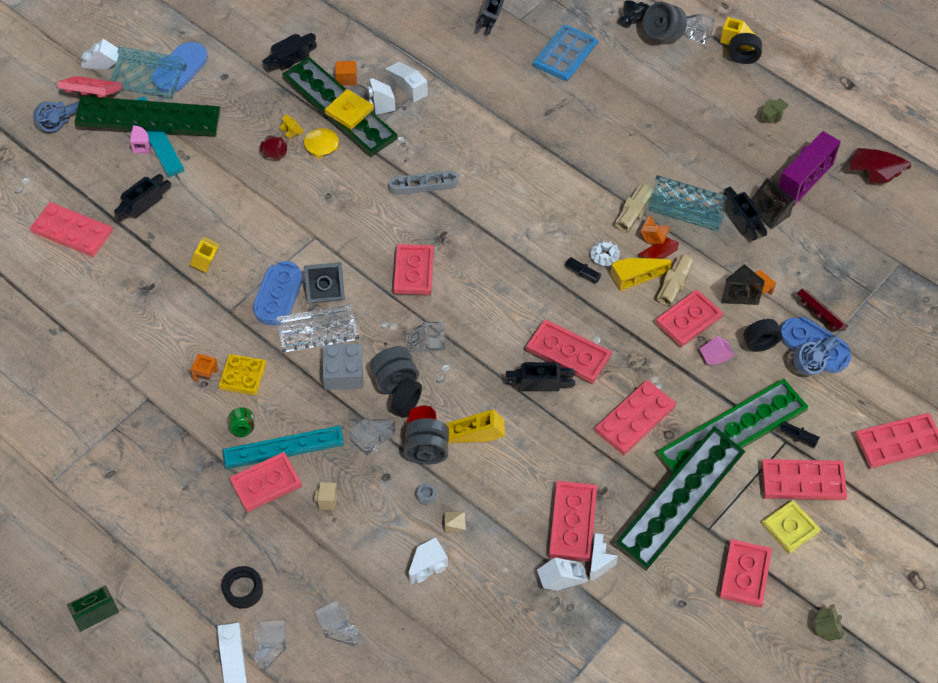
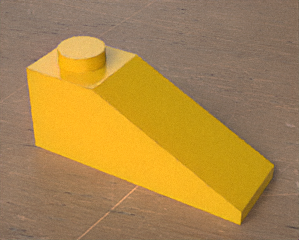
(635, 271)
(477, 428)

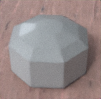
(426, 494)

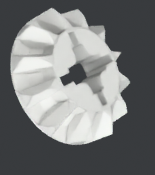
(604, 259)

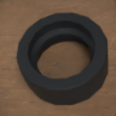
(745, 39)
(762, 335)
(406, 397)
(242, 572)

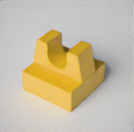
(292, 126)

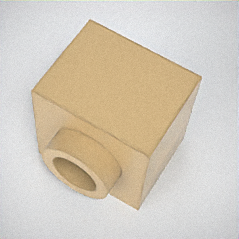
(327, 496)

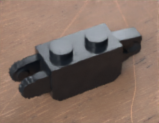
(489, 14)
(290, 51)
(141, 196)
(744, 213)
(541, 376)

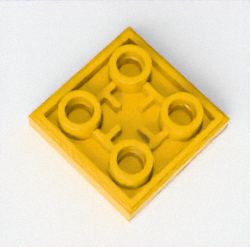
(242, 374)

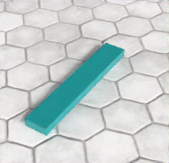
(164, 151)
(291, 445)

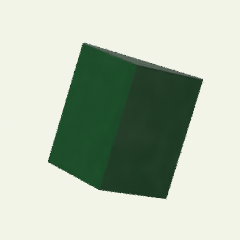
(92, 608)

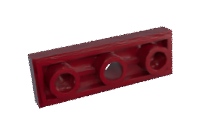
(821, 310)

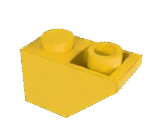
(733, 27)
(204, 254)

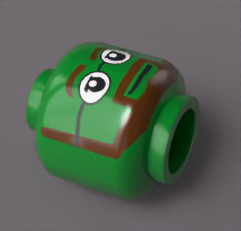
(241, 421)

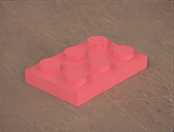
(89, 85)
(414, 269)
(689, 318)
(265, 482)
(746, 573)

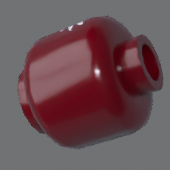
(273, 147)

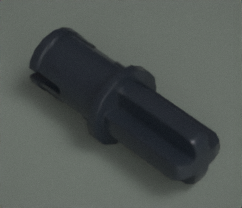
(583, 270)
(800, 434)

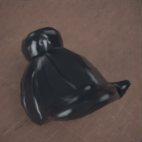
(633, 12)

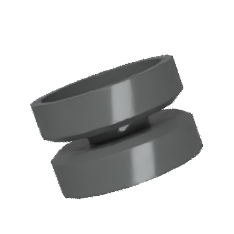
(665, 22)
(392, 367)
(426, 441)

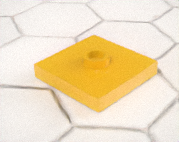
(349, 109)

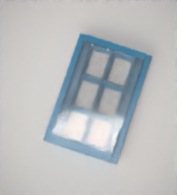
(565, 52)

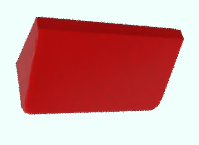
(660, 251)

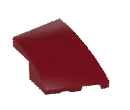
(880, 164)

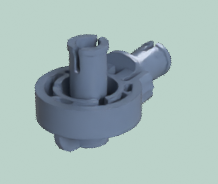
(54, 116)
(814, 356)

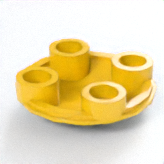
(321, 142)

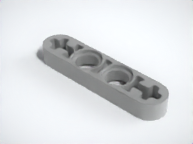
(423, 179)

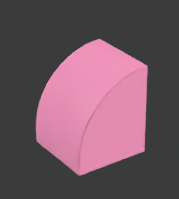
(140, 141)
(717, 351)

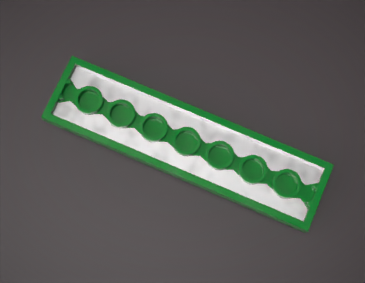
(741, 423)

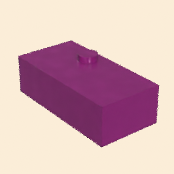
(809, 166)

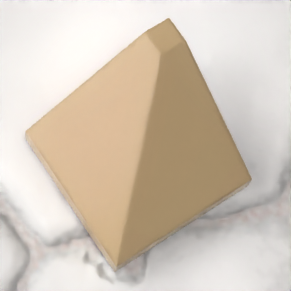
(454, 521)

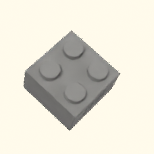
(343, 366)

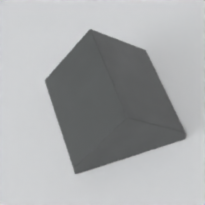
(324, 282)

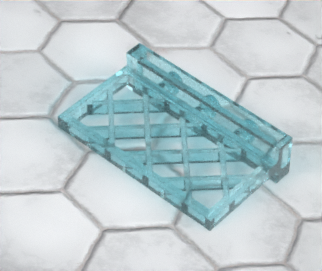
(152, 60)
(686, 210)

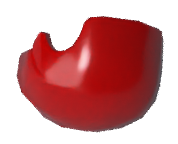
(421, 412)

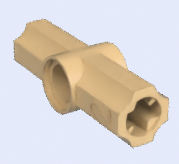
(634, 208)
(675, 280)

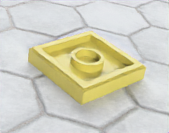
(790, 526)

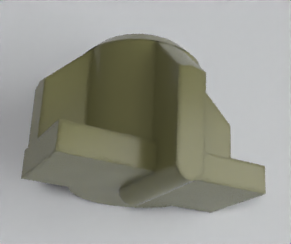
(773, 110)
(828, 624)

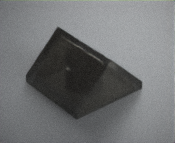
(772, 203)
(743, 287)

